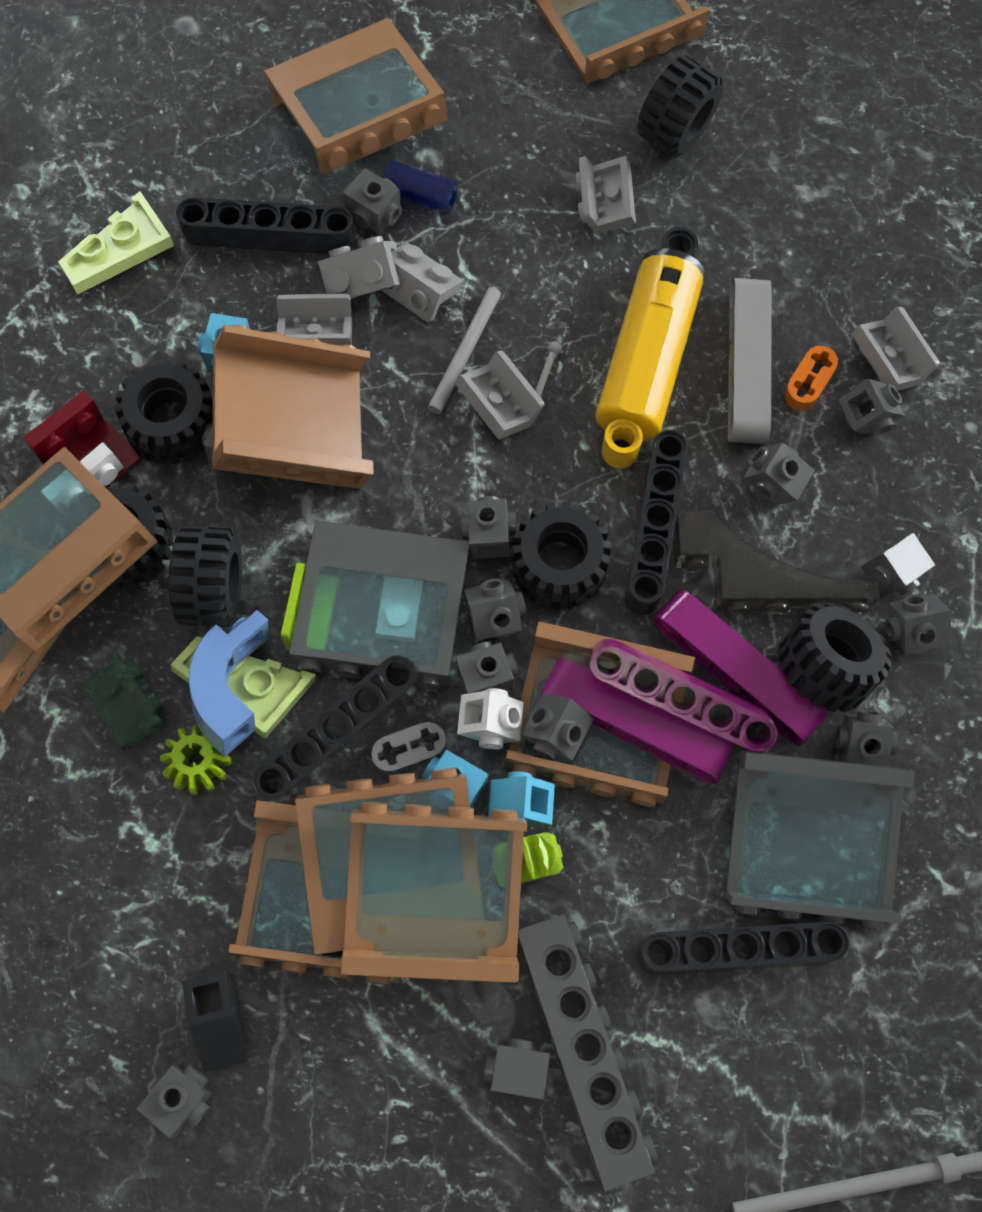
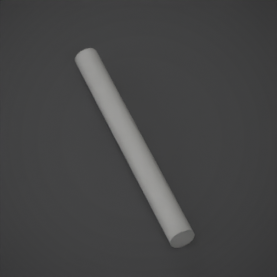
(464, 350)

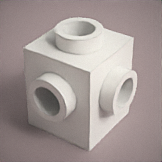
(490, 718)

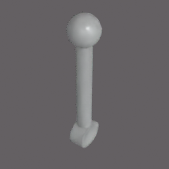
(554, 349)

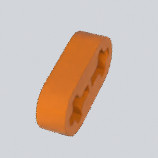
(805, 375)

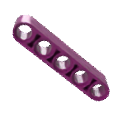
(737, 665)
(694, 711)
(642, 723)

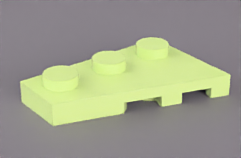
(119, 246)
(259, 684)

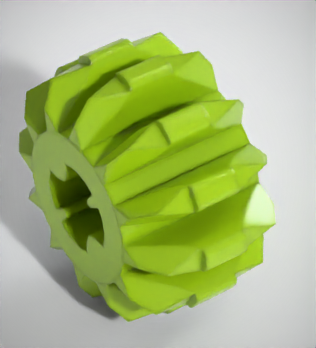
(182, 769)
(540, 857)

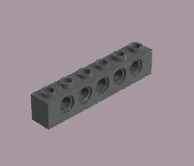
(612, 1165)

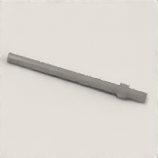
(944, 1168)

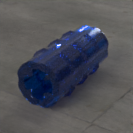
(422, 186)

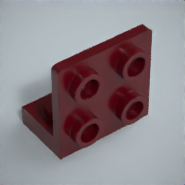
(80, 430)

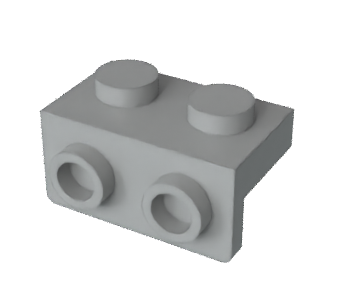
(606, 194)
(360, 270)
(422, 282)
(316, 316)
(896, 350)
(501, 396)

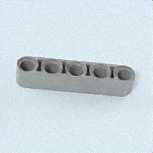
(749, 361)

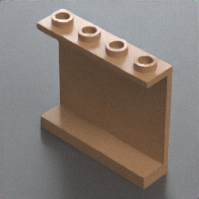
(288, 408)

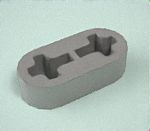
(405, 739)

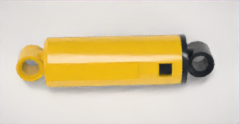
(650, 346)

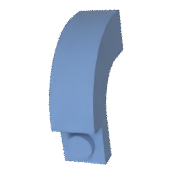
(216, 709)

